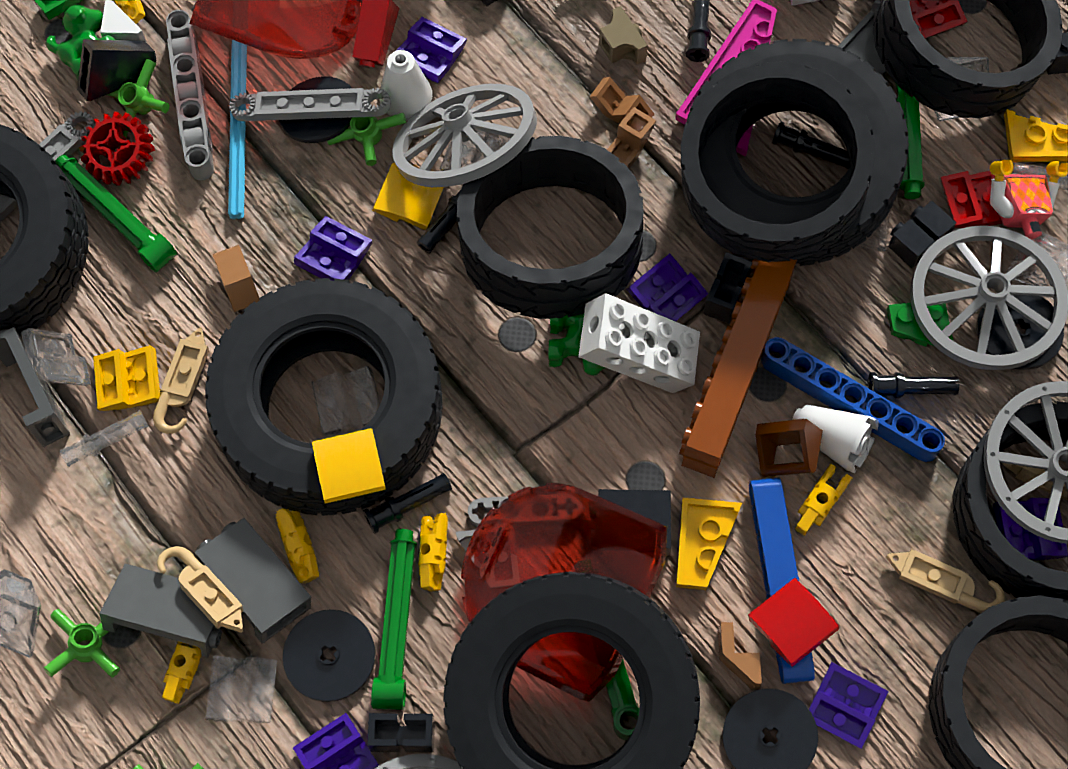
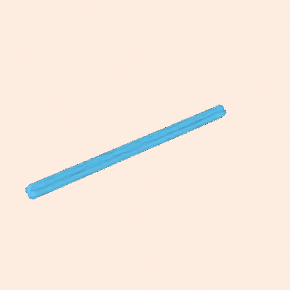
(237, 133)

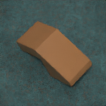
(614, 103)
(632, 136)
(236, 277)
(744, 665)

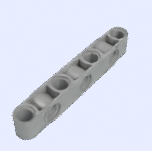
(189, 95)

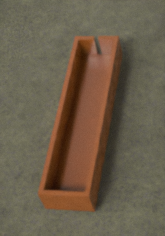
(735, 365)

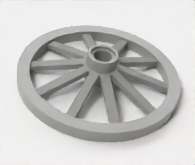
(461, 125)
(987, 299)
(1053, 472)

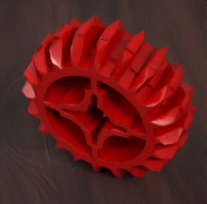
(106, 138)

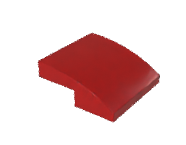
(937, 16)
(969, 199)
(793, 622)

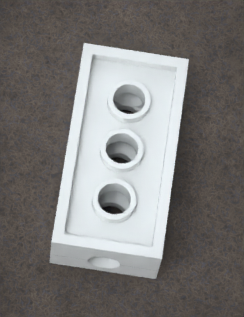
(639, 343)

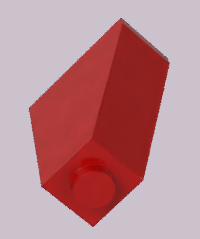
(374, 32)

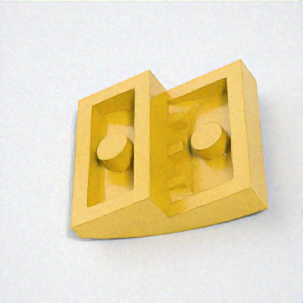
(406, 200)
(126, 378)
(348, 465)

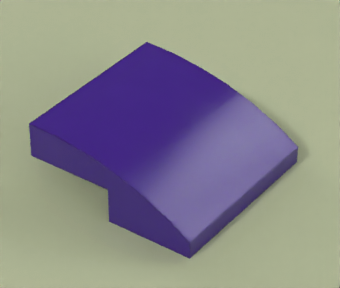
(433, 48)
(332, 250)
(667, 289)
(1025, 542)
(847, 704)
(336, 747)

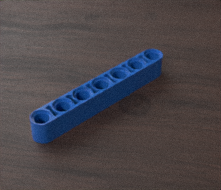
(845, 386)
(777, 558)

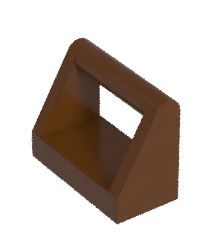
(786, 433)

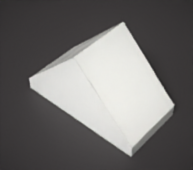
(119, 25)

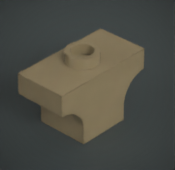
(622, 38)

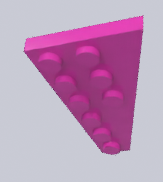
(751, 30)

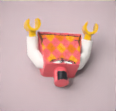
(1024, 199)

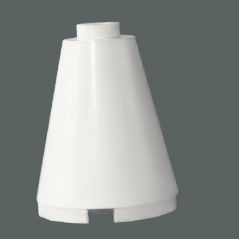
(405, 84)
(844, 434)

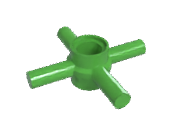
(136, 96)
(368, 132)
(82, 653)

